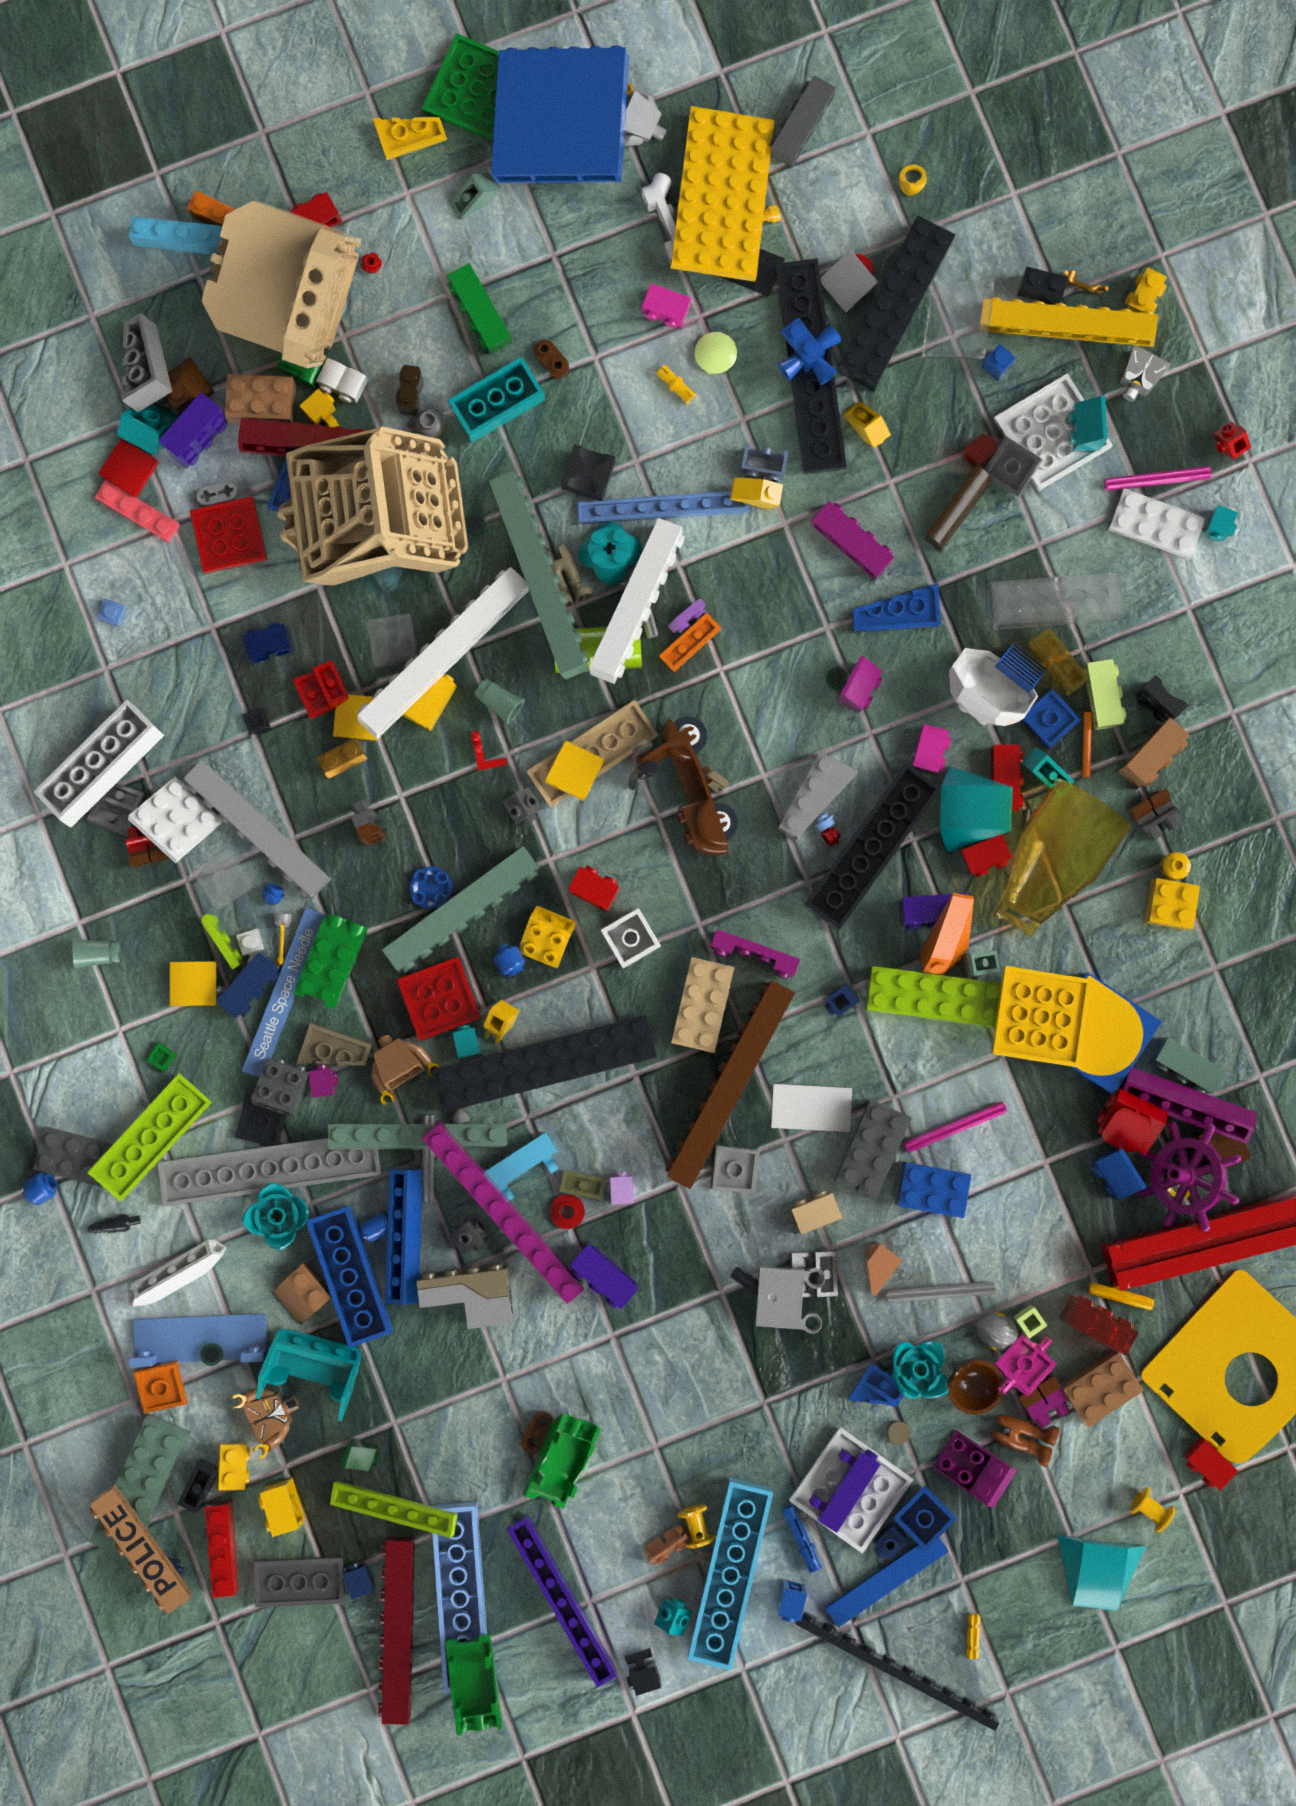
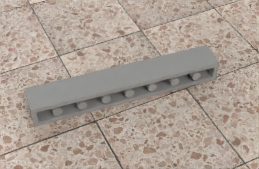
(257, 829)

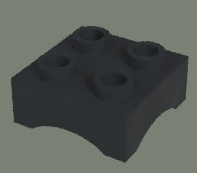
(588, 473)
(1159, 700)

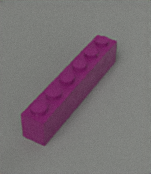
(1191, 1105)

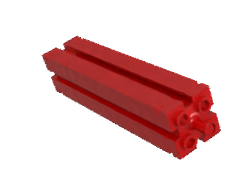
(1188, 1249)

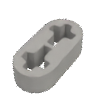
(216, 489)

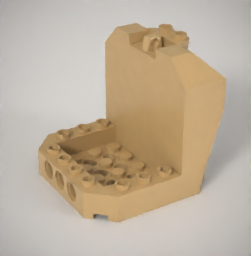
(280, 281)
(359, 508)

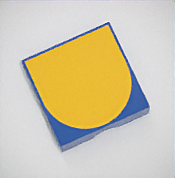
(1112, 1036)

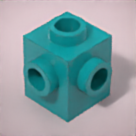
(673, 1616)

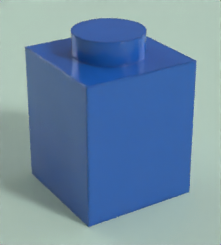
(998, 362)

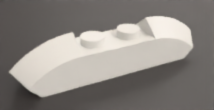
(175, 1273)

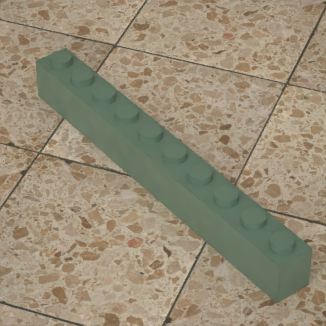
(539, 575)

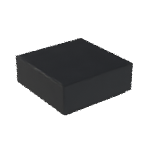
(256, 721)

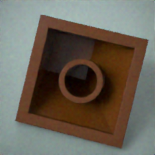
(186, 385)

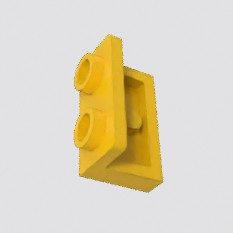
(232, 1466)

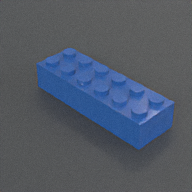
(350, 1276)

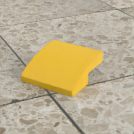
(574, 770)
(192, 983)

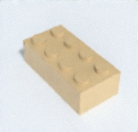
(702, 1005)

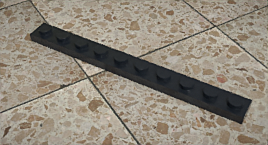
(905, 1674)

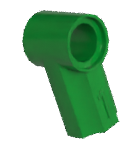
(305, 375)

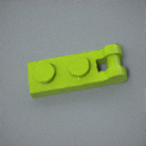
(222, 941)

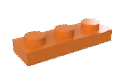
(690, 642)

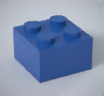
(925, 1518)

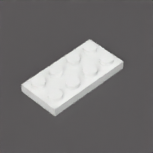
(1156, 524)

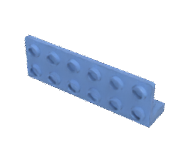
(183, 1338)

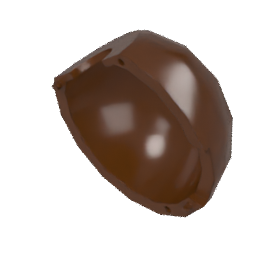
(975, 1386)

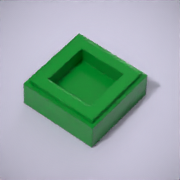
(161, 1057)

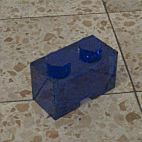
(267, 642)

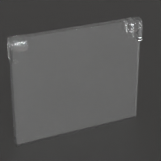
(958, 320)

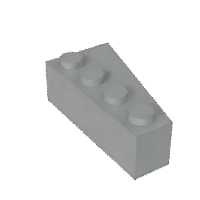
(818, 790)

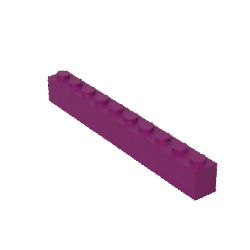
(502, 1211)

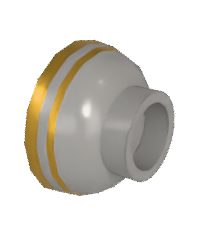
(429, 423)

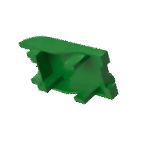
(331, 959)
(562, 1459)
(473, 1684)

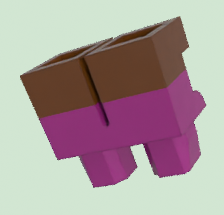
(1053, 1396)

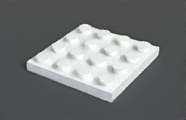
(1044, 429)
(875, 1502)

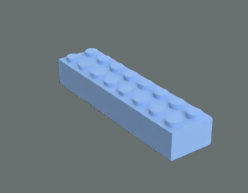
(459, 1581)

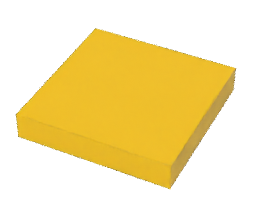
(346, 719)

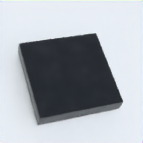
(260, 1124)

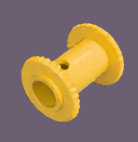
(1152, 1509)
(696, 1524)

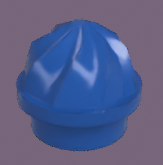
(272, 894)

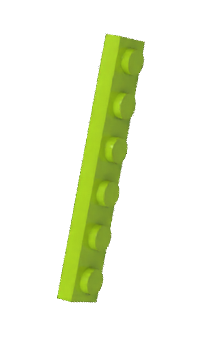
(393, 1509)

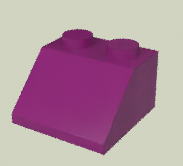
(860, 685)

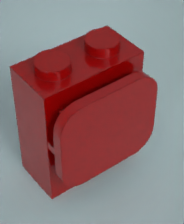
(1131, 1122)

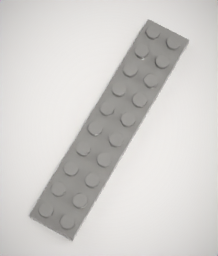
(252, 1169)

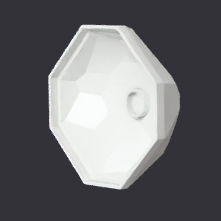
(986, 690)

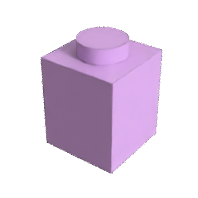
(621, 1188)

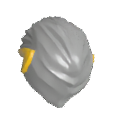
(996, 1331)

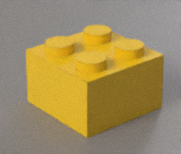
(1172, 904)
(281, 1507)

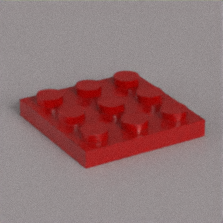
(228, 535)
(439, 999)

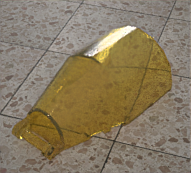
(1059, 853)

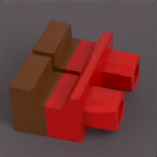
(142, 850)

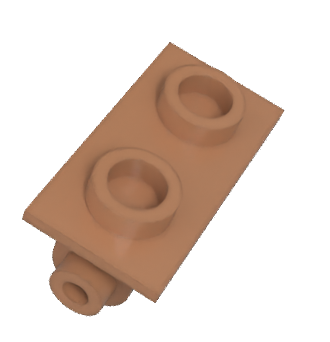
(661, 1550)

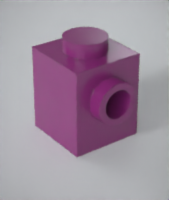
(323, 1081)

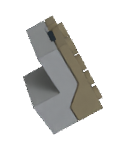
(483, 1291)

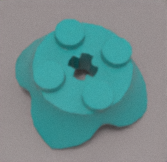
(610, 567)
(260, 1221)
(929, 1359)

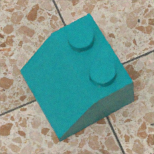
(1088, 424)
(146, 426)

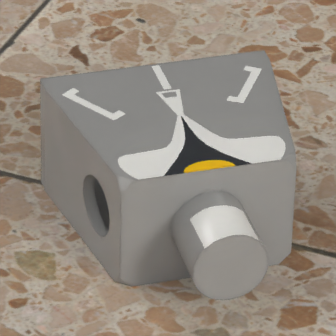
(1141, 372)

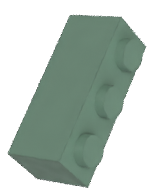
(1188, 1066)

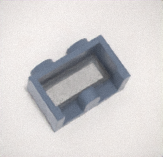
(764, 464)

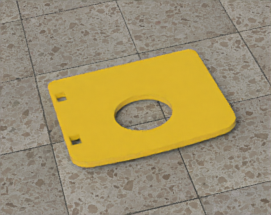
(1194, 1363)

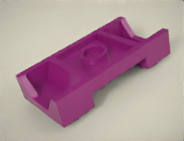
(784, 964)

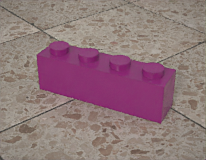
(852, 540)

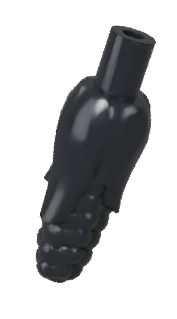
(115, 1224)

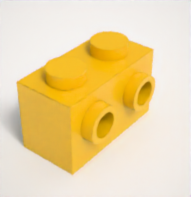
(1148, 288)

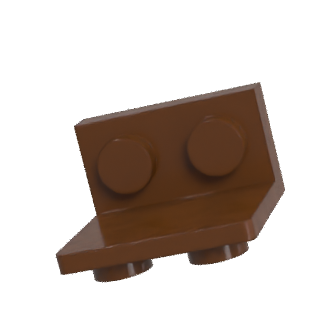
(1225, 1147)

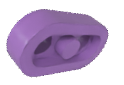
(695, 611)

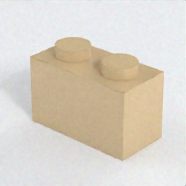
(815, 1212)

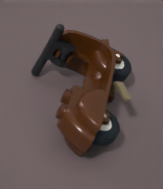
(705, 823)

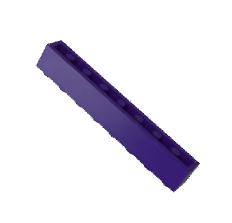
(562, 1600)

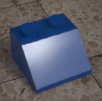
(1117, 1173)

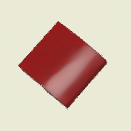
(128, 467)
(321, 689)

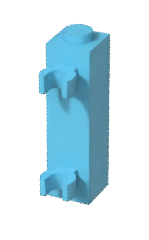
(522, 1160)

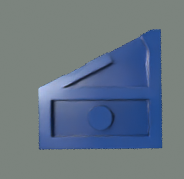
(876, 1388)

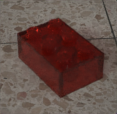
(1099, 1323)

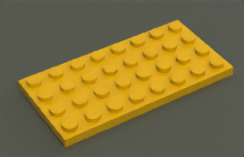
(722, 194)

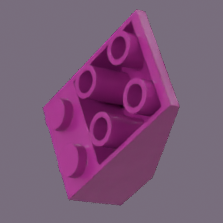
(974, 1469)

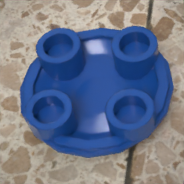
(430, 887)

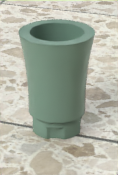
(499, 700)
(95, 952)

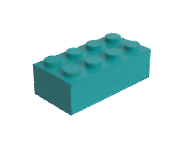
(496, 399)

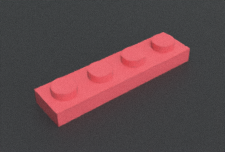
(137, 511)

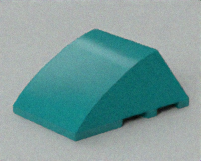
(973, 809)
(1098, 1570)

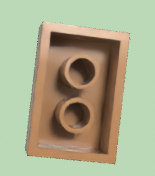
(260, 398)
(1154, 754)
(1101, 1388)

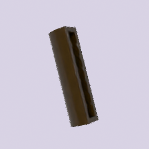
(959, 508)

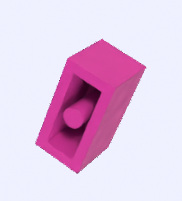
(666, 306)
(930, 749)

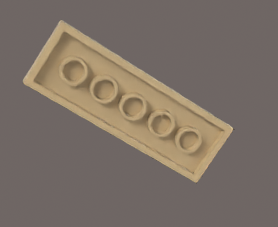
(609, 739)

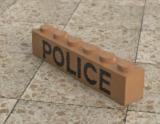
(140, 1548)

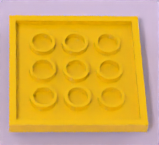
(1041, 1016)

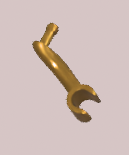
(1089, 288)

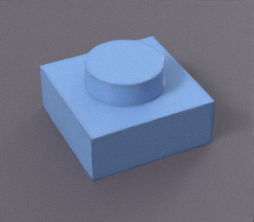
(111, 612)

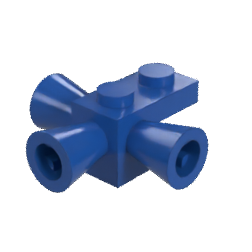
(808, 351)

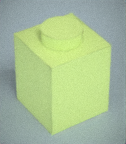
(1029, 1321)

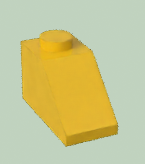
(867, 424)
(756, 492)

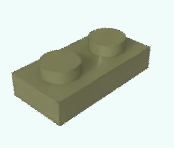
(583, 1184)

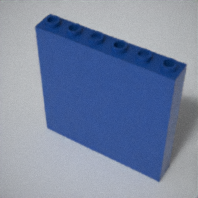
(560, 115)

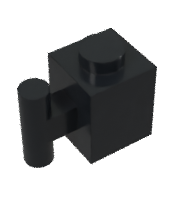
(645, 1675)

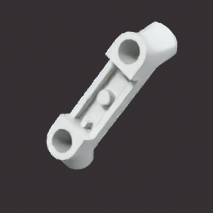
(654, 198)

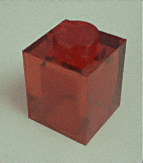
(980, 450)

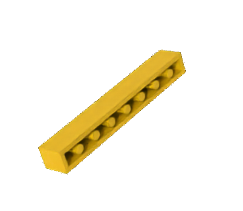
(1073, 322)

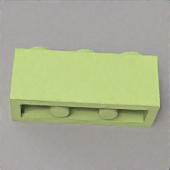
(1104, 694)

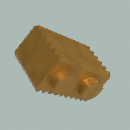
(342, 758)

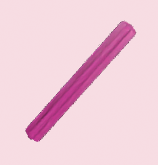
(1157, 478)
(955, 1127)

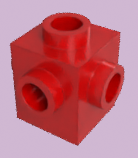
(1232, 440)

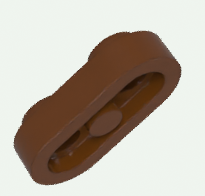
(551, 358)
(537, 1431)

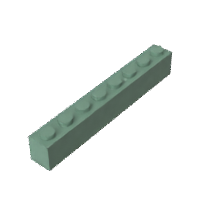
(461, 909)
(410, 1136)

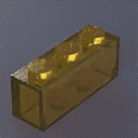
(1059, 661)

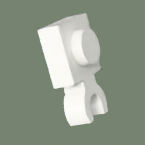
(250, 943)

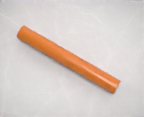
(1086, 747)

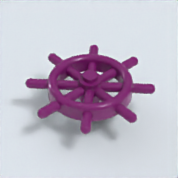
(1189, 1176)

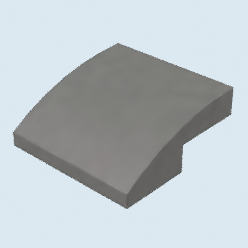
(114, 808)
(823, 1260)

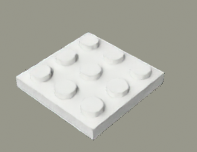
(174, 819)

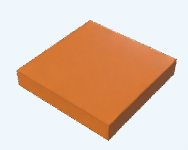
(160, 1386)

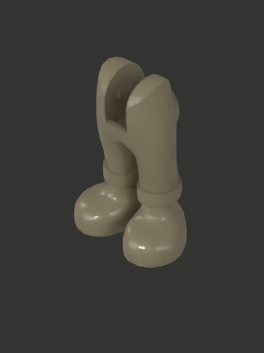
(568, 566)

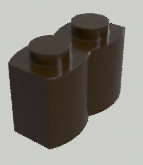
(408, 393)

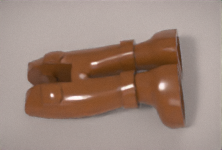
(1016, 1442)

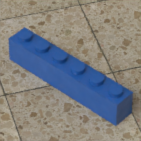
(404, 1236)

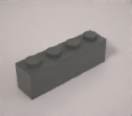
(802, 121)

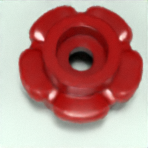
(371, 268)
(831, 836)

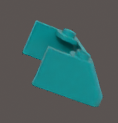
(312, 1360)

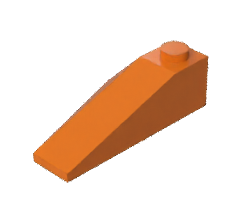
(949, 936)

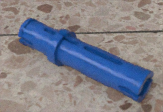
(806, 1548)

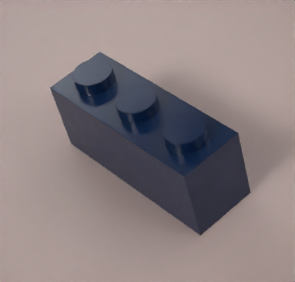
(249, 985)

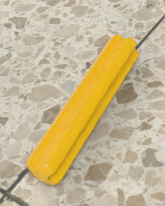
(1121, 1296)

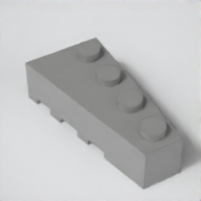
(144, 362)

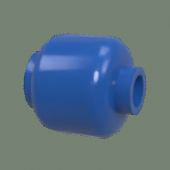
(508, 960)
(39, 1188)

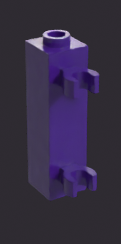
(848, 1490)

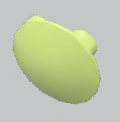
(715, 352)

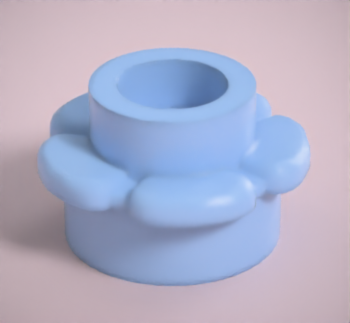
(824, 822)

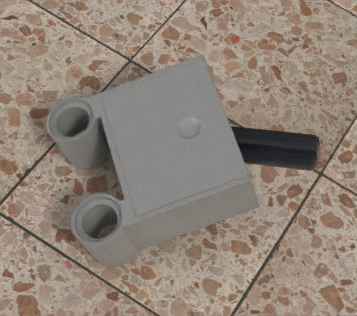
(780, 1296)

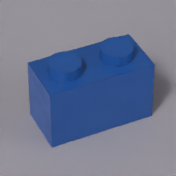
(791, 1600)

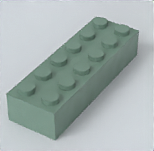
(146, 1472)

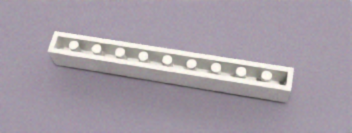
(442, 653)

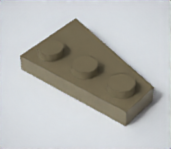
(332, 1047)

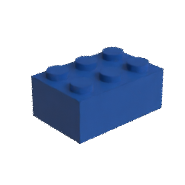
(933, 1189)

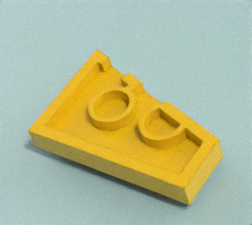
(408, 135)

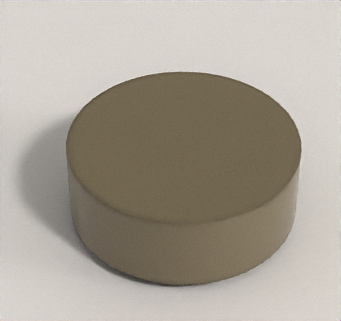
(899, 1432)

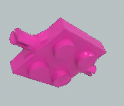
(1025, 1365)

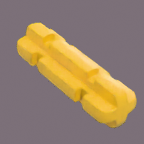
(973, 1636)

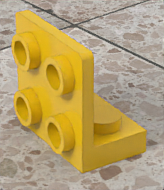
(546, 936)

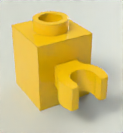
(319, 408)
(500, 1020)

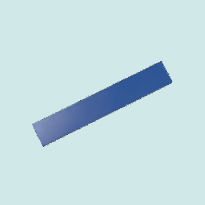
(884, 1581)

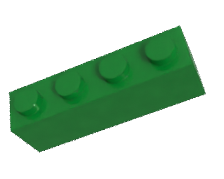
(479, 308)

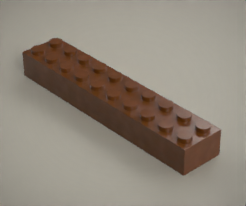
(730, 1084)

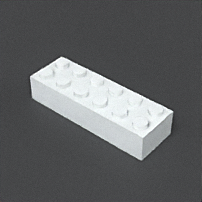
(98, 763)

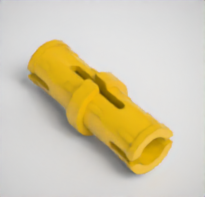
(676, 384)

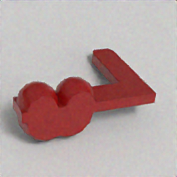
(481, 763)

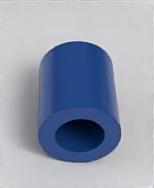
(374, 1227)

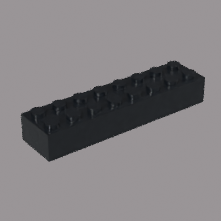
(896, 303)
(872, 847)

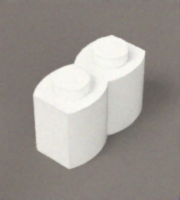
(341, 381)

